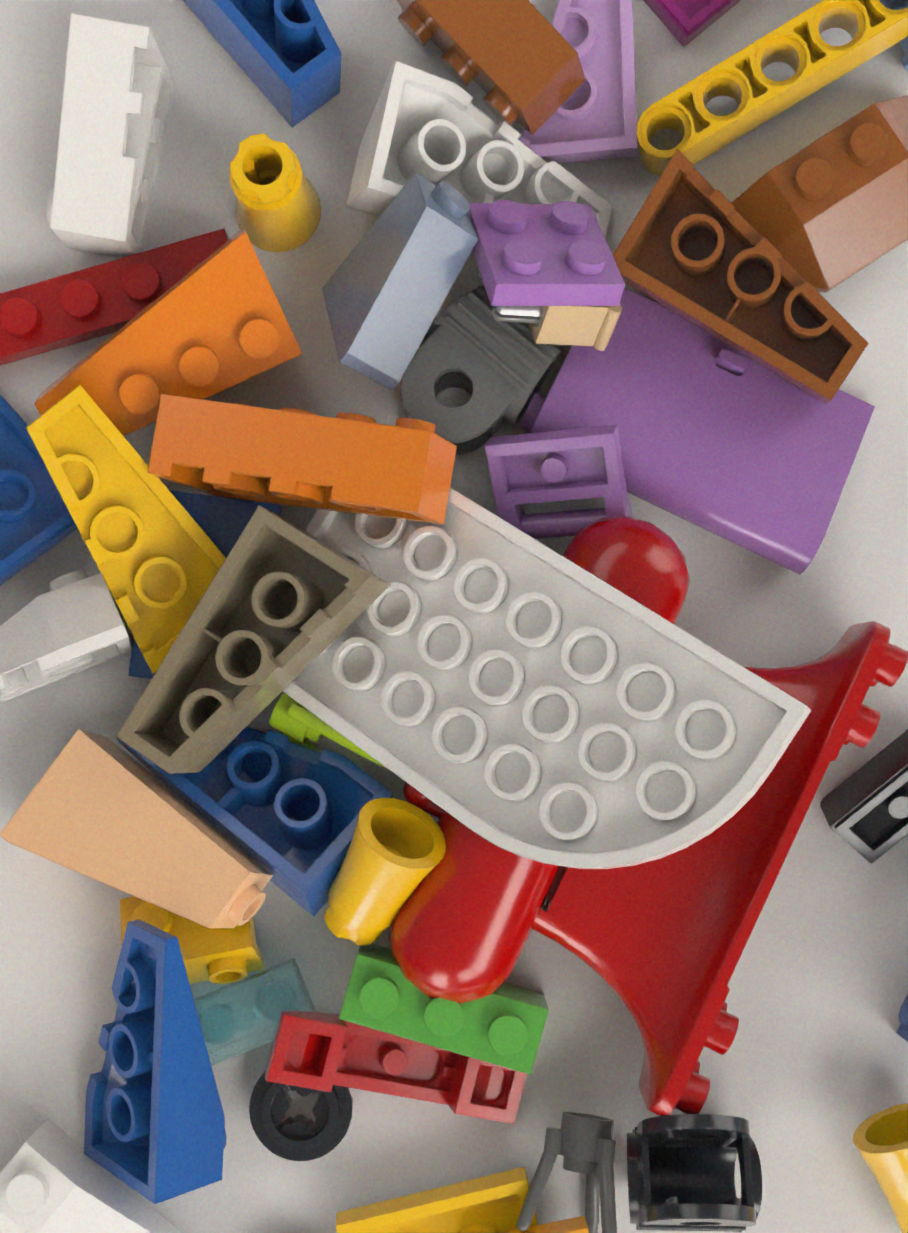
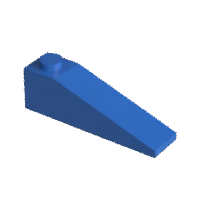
(280, 806)

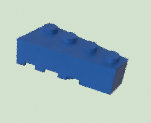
(280, 48)

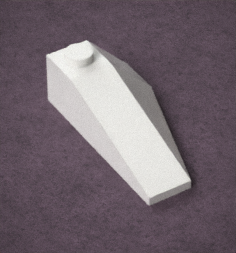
(60, 634)

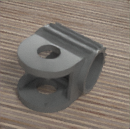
(485, 358)

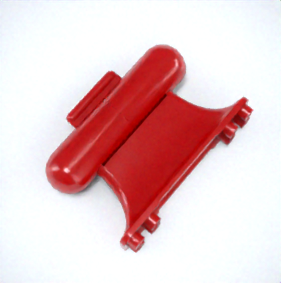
(659, 928)

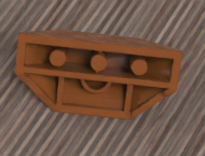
(838, 197)

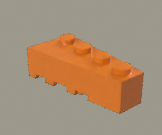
(188, 343)
(304, 458)

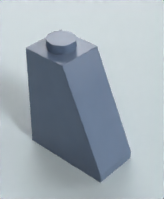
(398, 279)

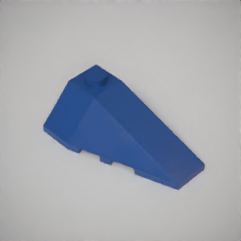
(156, 1101)

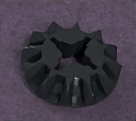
(297, 1137)

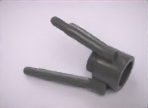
(588, 1150)

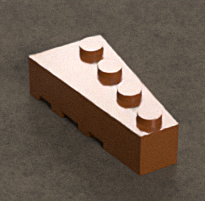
(730, 281)

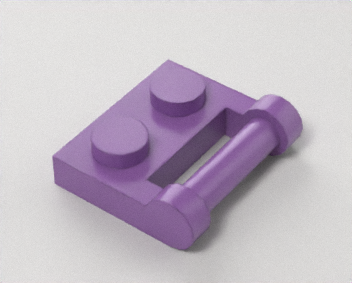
(557, 468)

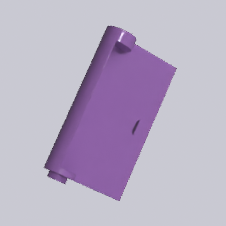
(710, 431)

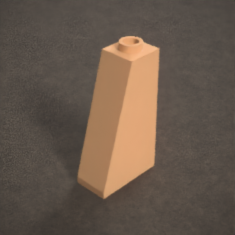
(135, 834)

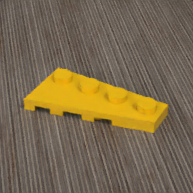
(130, 521)

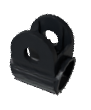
(685, 1174)

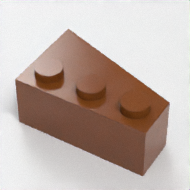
(504, 50)

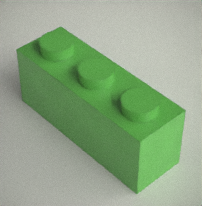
(493, 1029)

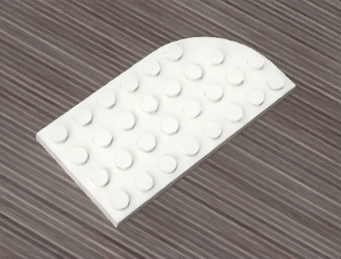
(539, 694)

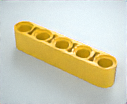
(760, 98)

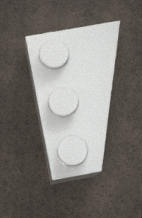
(109, 136)

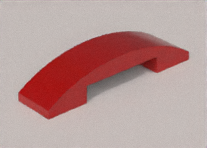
(325, 1051)

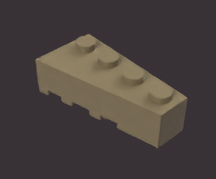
(248, 638)

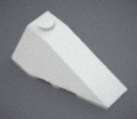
(437, 132)
(62, 1190)

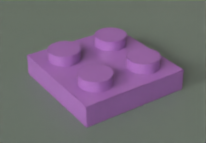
(544, 255)

